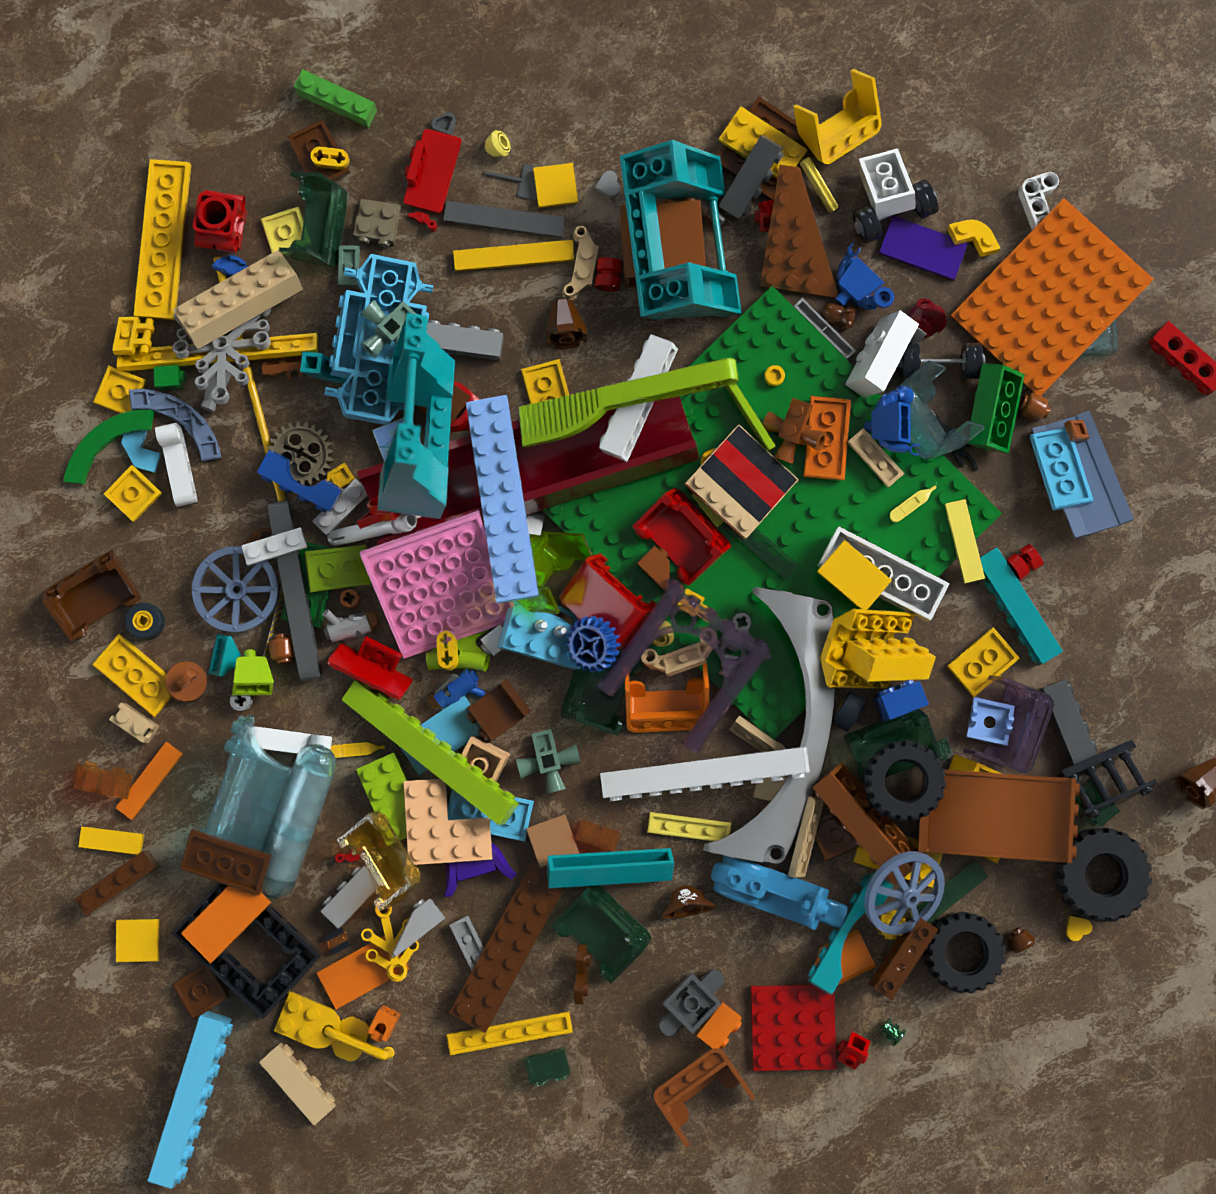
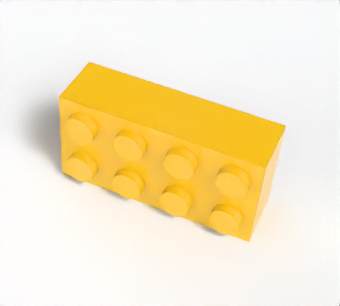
(888, 659)

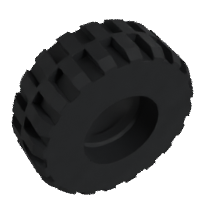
(1131, 884)

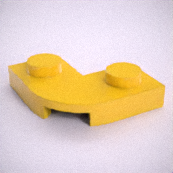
(978, 233)

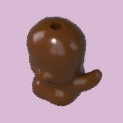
(837, 314)

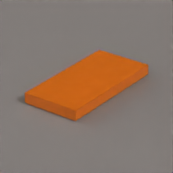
(832, 417)
(224, 921)
(355, 975)

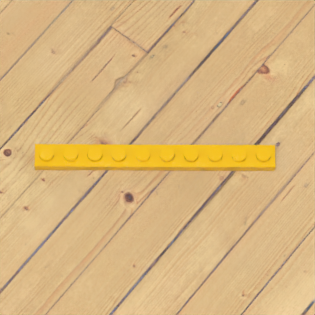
(164, 356)

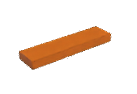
(149, 780)

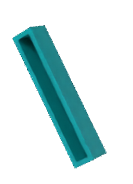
(1018, 608)
(610, 868)

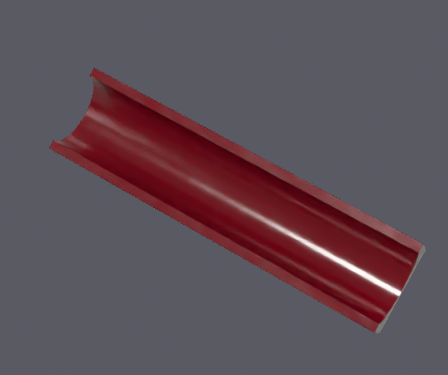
(562, 468)

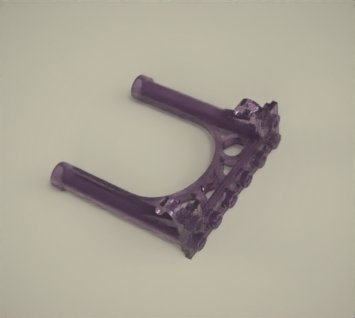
(650, 631)

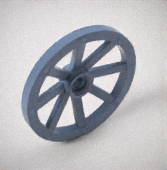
(229, 590)
(907, 894)

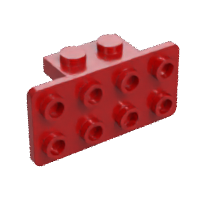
(431, 170)
(372, 665)

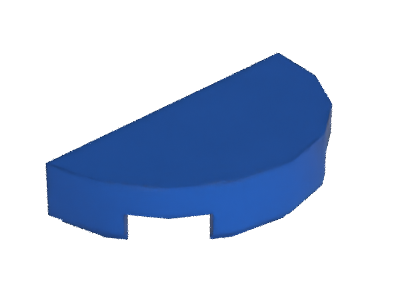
(229, 265)

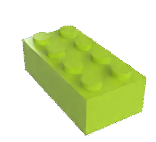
(385, 789)

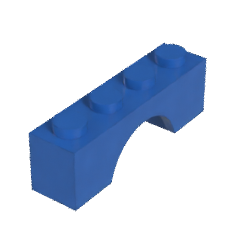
(277, 469)

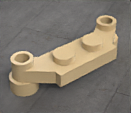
(584, 264)
(678, 660)

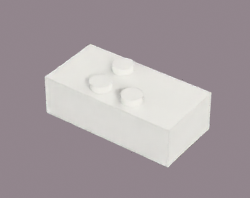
(881, 354)

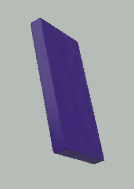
(922, 248)

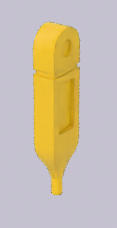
(355, 749)

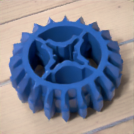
(603, 649)

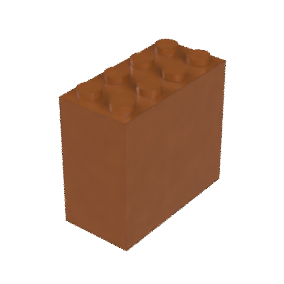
(679, 232)

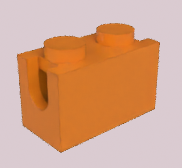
(383, 1023)
(719, 1026)

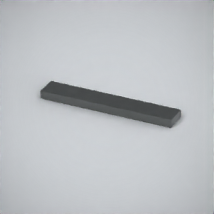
(504, 219)

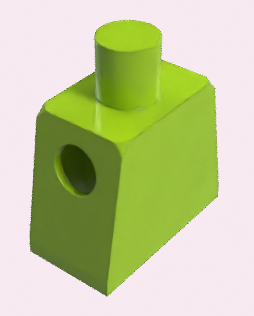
(252, 675)

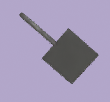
(527, 182)

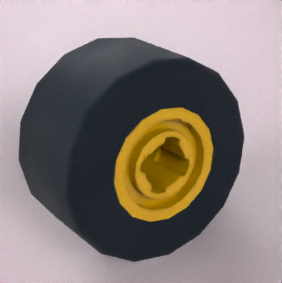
(152, 621)
(848, 711)

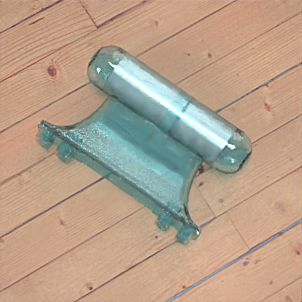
(271, 804)

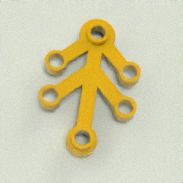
(388, 946)

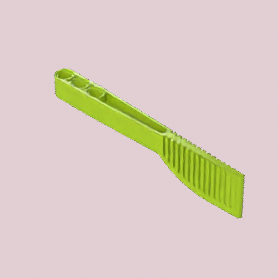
(572, 414)

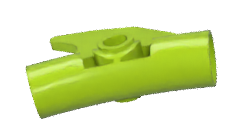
(469, 655)

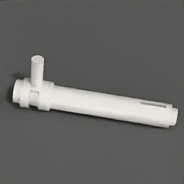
(353, 533)

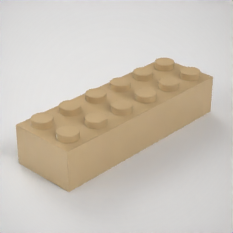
(238, 299)

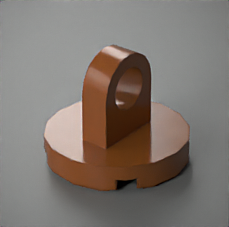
(186, 681)

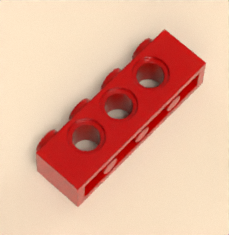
(1185, 347)

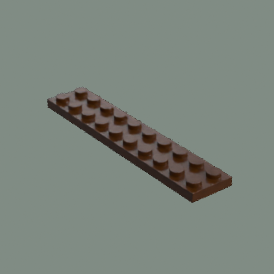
(507, 948)

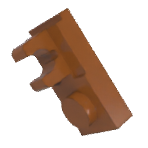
(276, 366)

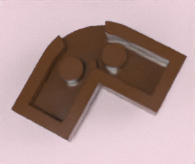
(581, 985)

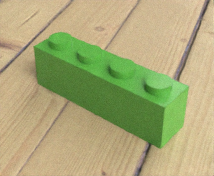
(335, 98)

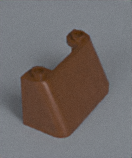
(90, 594)

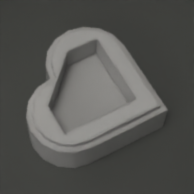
(608, 184)

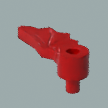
(424, 218)
(339, 857)

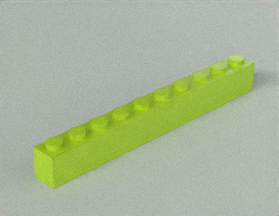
(431, 752)

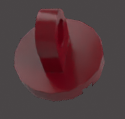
(928, 316)

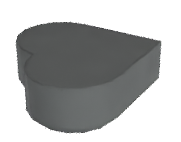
(444, 124)

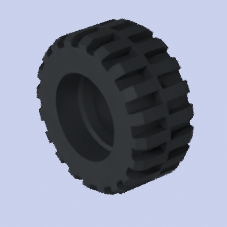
(933, 781)
(991, 959)

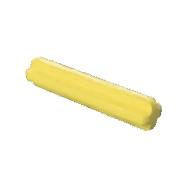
(819, 184)

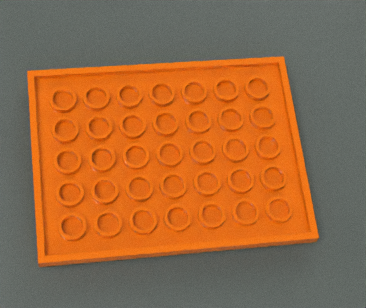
(1052, 297)

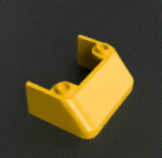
(847, 128)

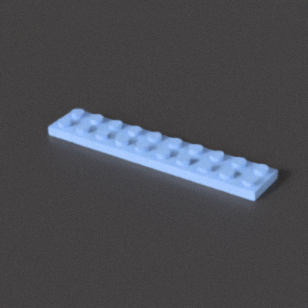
(502, 499)

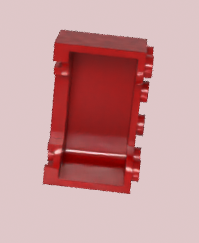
(599, 594)

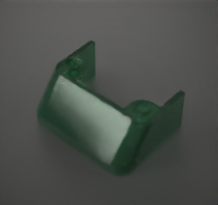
(322, 220)

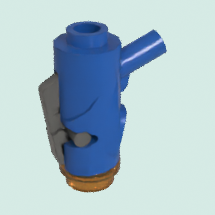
(454, 688)

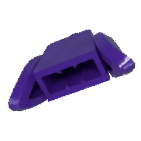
(469, 869)

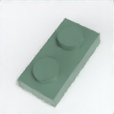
(350, 258)

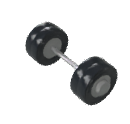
(868, 224)
(970, 360)

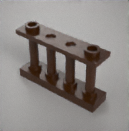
(902, 958)

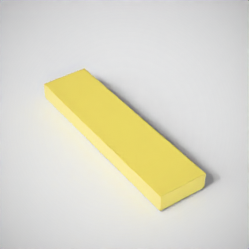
(964, 541)
(687, 827)

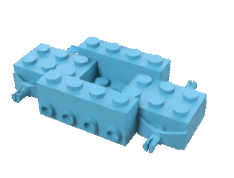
(365, 390)

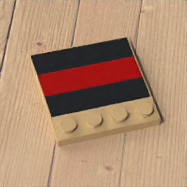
(741, 482)

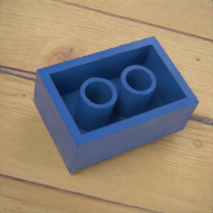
(897, 702)

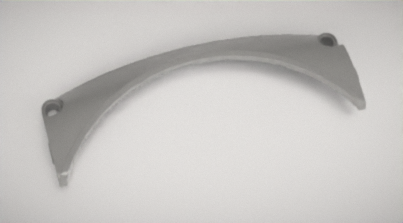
(783, 816)

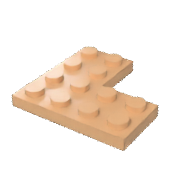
(433, 836)

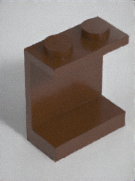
(497, 711)

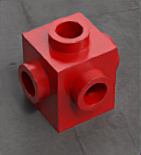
(763, 215)
(853, 1050)

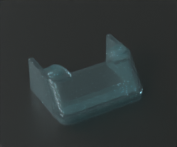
(924, 425)

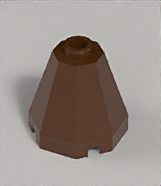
(565, 325)
(1199, 784)

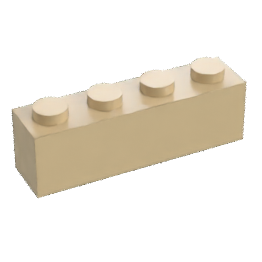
(297, 1083)

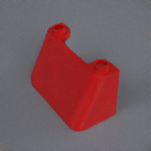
(684, 534)

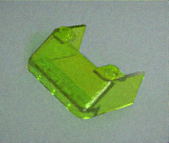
(550, 553)

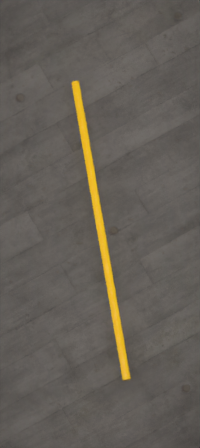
(256, 405)

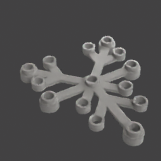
(183, 349)

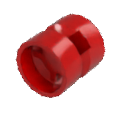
(608, 274)
(1019, 566)

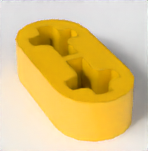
(329, 162)
(442, 650)

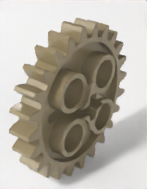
(308, 438)

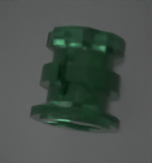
(892, 1032)

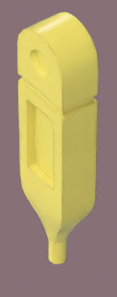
(910, 504)

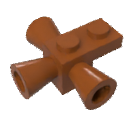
(794, 430)

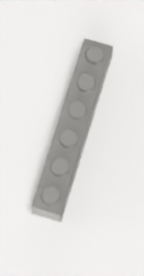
(824, 328)

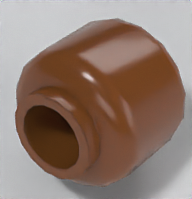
(1034, 407)
(281, 649)

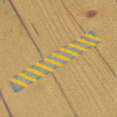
(275, 622)

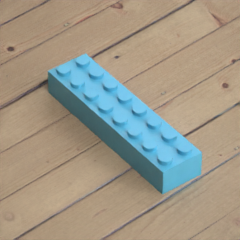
(190, 1099)

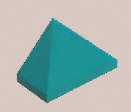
(223, 656)

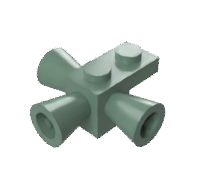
(387, 327)
(548, 760)

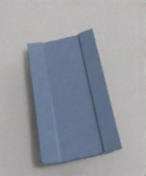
(1109, 502)

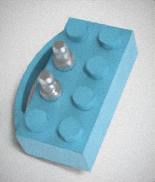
(538, 635)

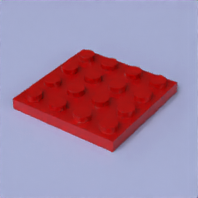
(792, 1028)

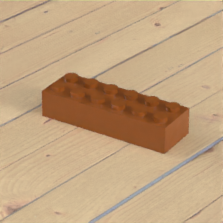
(871, 830)

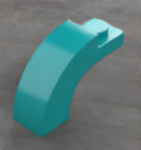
(317, 366)

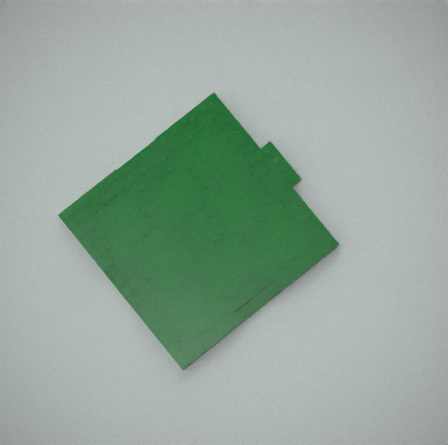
(800, 522)

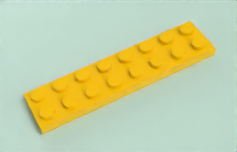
(162, 239)

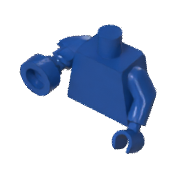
(859, 282)
(893, 421)

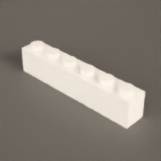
(629, 420)

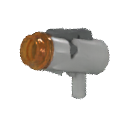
(351, 627)

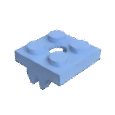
(1003, 717)

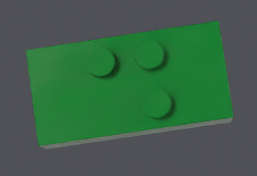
(996, 407)

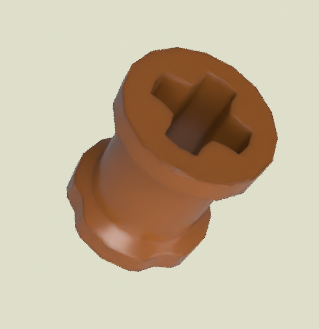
(344, 596)

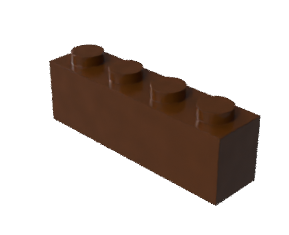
(116, 883)

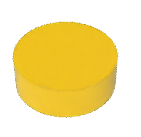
(774, 376)

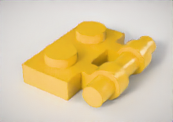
(127, 334)

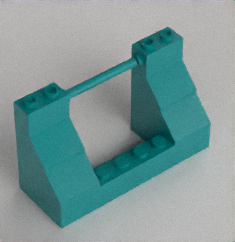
(686, 289)
(419, 375)

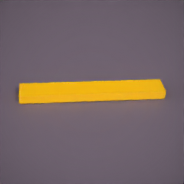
(513, 255)
(510, 1033)

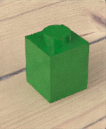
(169, 377)

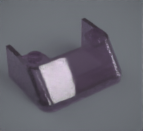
(1029, 725)

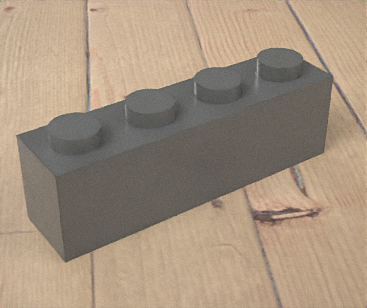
(751, 177)
(1069, 724)

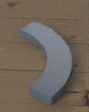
(183, 414)

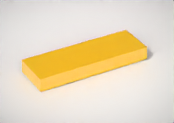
(111, 840)

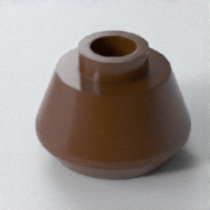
(1020, 940)

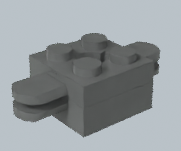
(691, 1002)

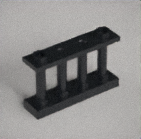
(1106, 760)

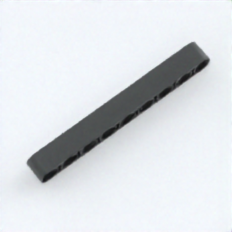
(295, 597)

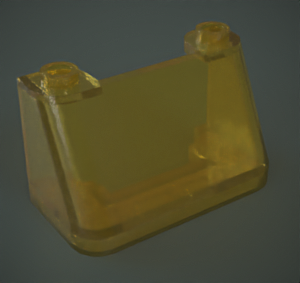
(384, 857)

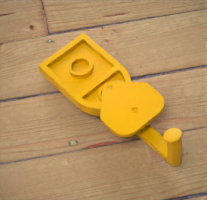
(306, 1023)

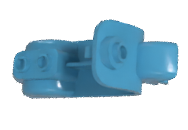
(776, 893)

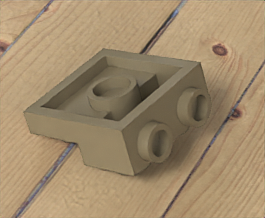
(377, 222)

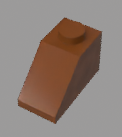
(656, 566)

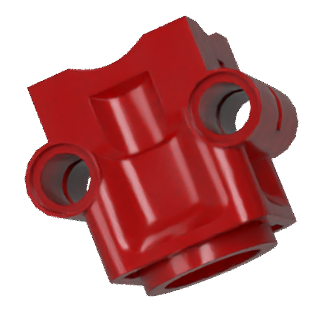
(224, 235)

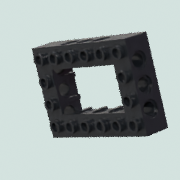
(238, 978)

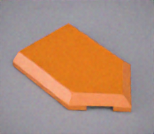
(854, 957)

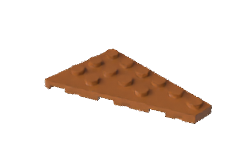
(794, 245)

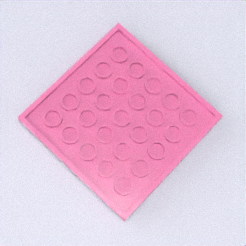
(436, 583)

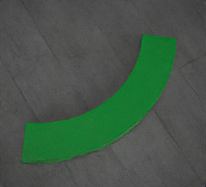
(101, 437)

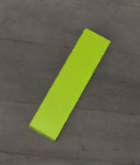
(750, 417)

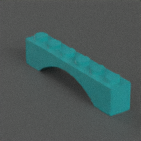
(828, 969)

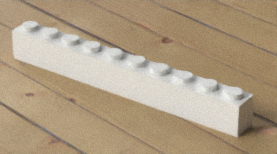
(705, 772)

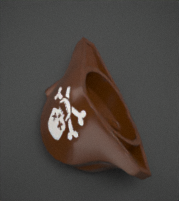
(687, 902)

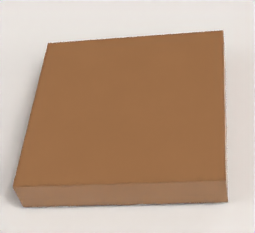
(552, 838)

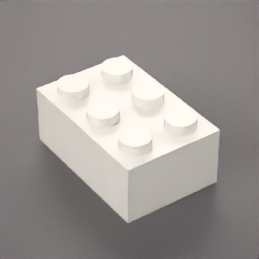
(887, 183)

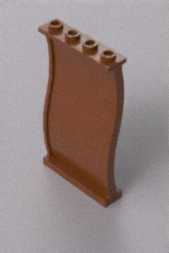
(1003, 817)

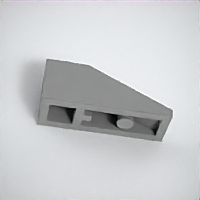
(419, 923)

